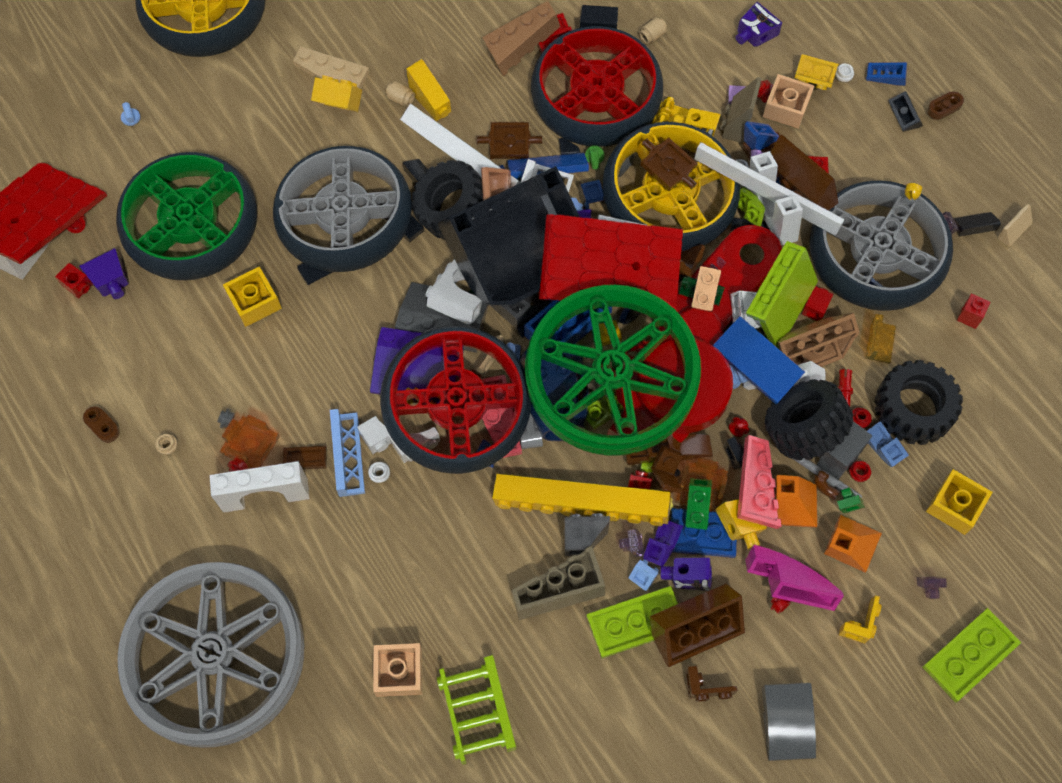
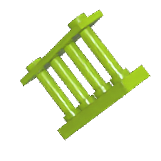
(499, 715)

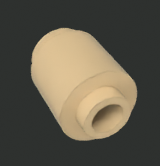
(653, 30)
(400, 94)

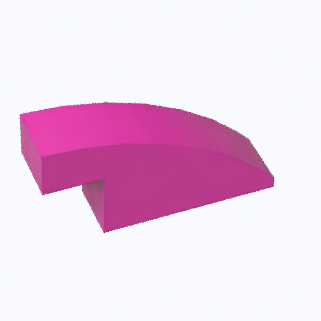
(792, 579)

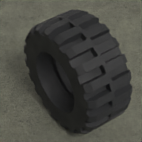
(437, 185)
(932, 382)
(809, 420)

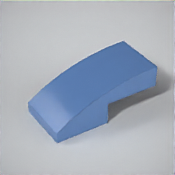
(885, 446)

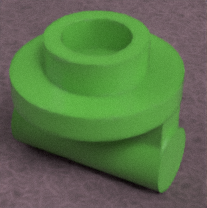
(594, 156)

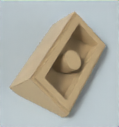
(1016, 226)
(483, 362)

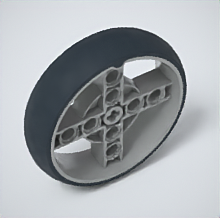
(342, 208)
(883, 247)

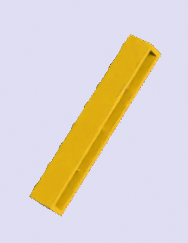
(582, 499)

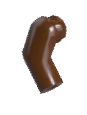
(823, 487)

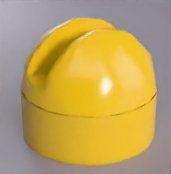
(913, 191)

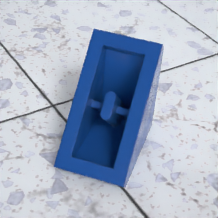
(759, 135)

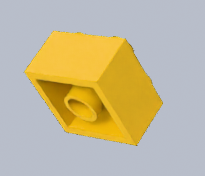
(335, 94)
(252, 296)
(959, 502)

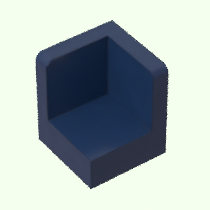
(591, 193)

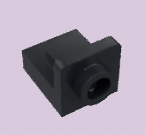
(734, 452)

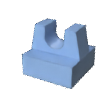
(643, 575)

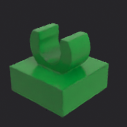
(850, 502)

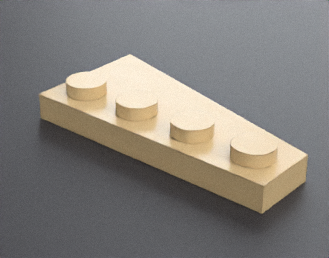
(323, 64)

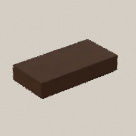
(308, 457)

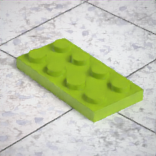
(628, 622)
(971, 655)

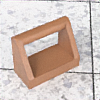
(494, 181)

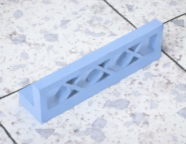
(339, 456)

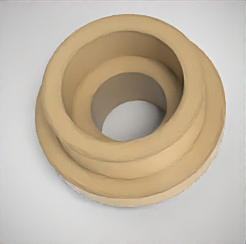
(162, 440)

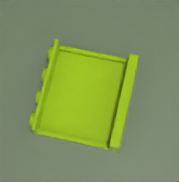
(783, 292)

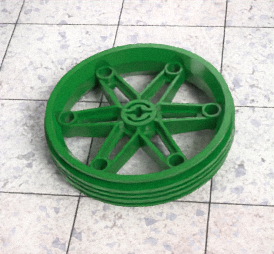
(604, 297)

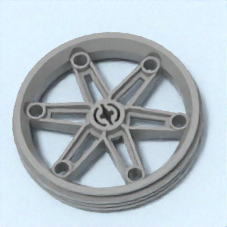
(146, 612)

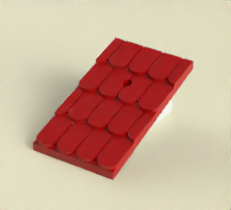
(38, 210)
(605, 252)

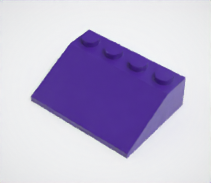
(418, 373)

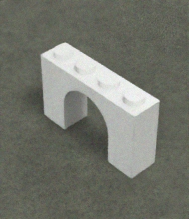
(786, 213)
(450, 299)
(231, 487)

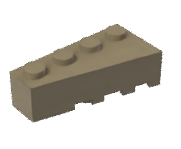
(562, 586)

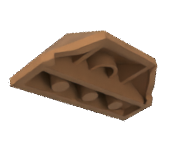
(821, 341)

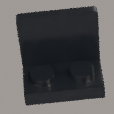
(599, 16)

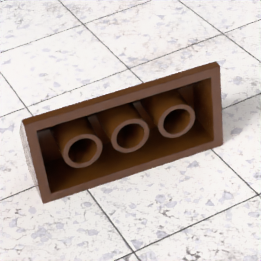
(803, 175)
(698, 624)

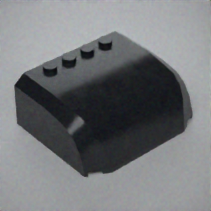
(503, 238)

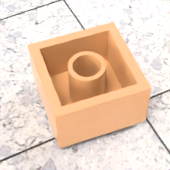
(788, 101)
(397, 670)

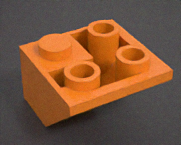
(796, 501)
(852, 543)

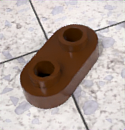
(944, 106)
(100, 423)

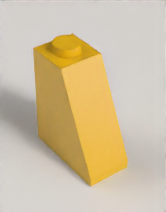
(428, 90)

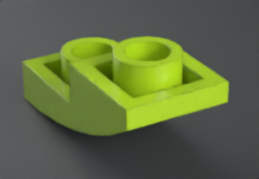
(752, 207)
(599, 412)

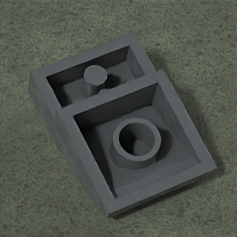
(789, 721)

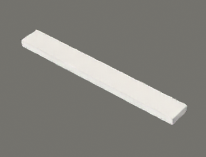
(447, 141)
(766, 187)

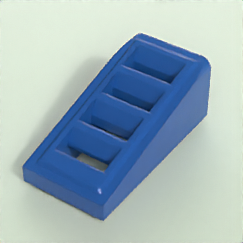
(894, 79)

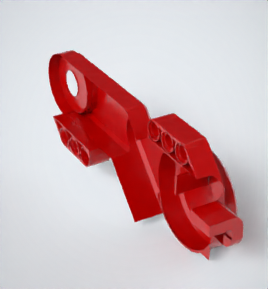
(707, 328)

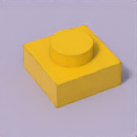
(605, 340)

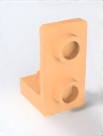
(706, 288)

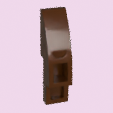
(692, 447)

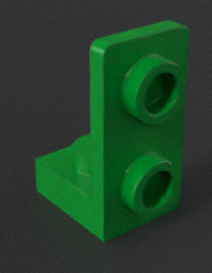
(698, 503)

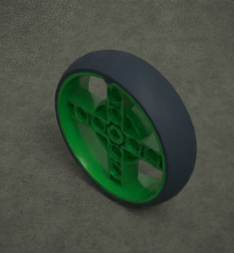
(186, 215)

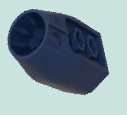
(557, 383)

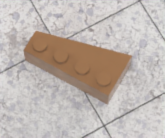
(520, 36)

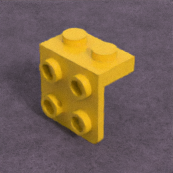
(816, 71)

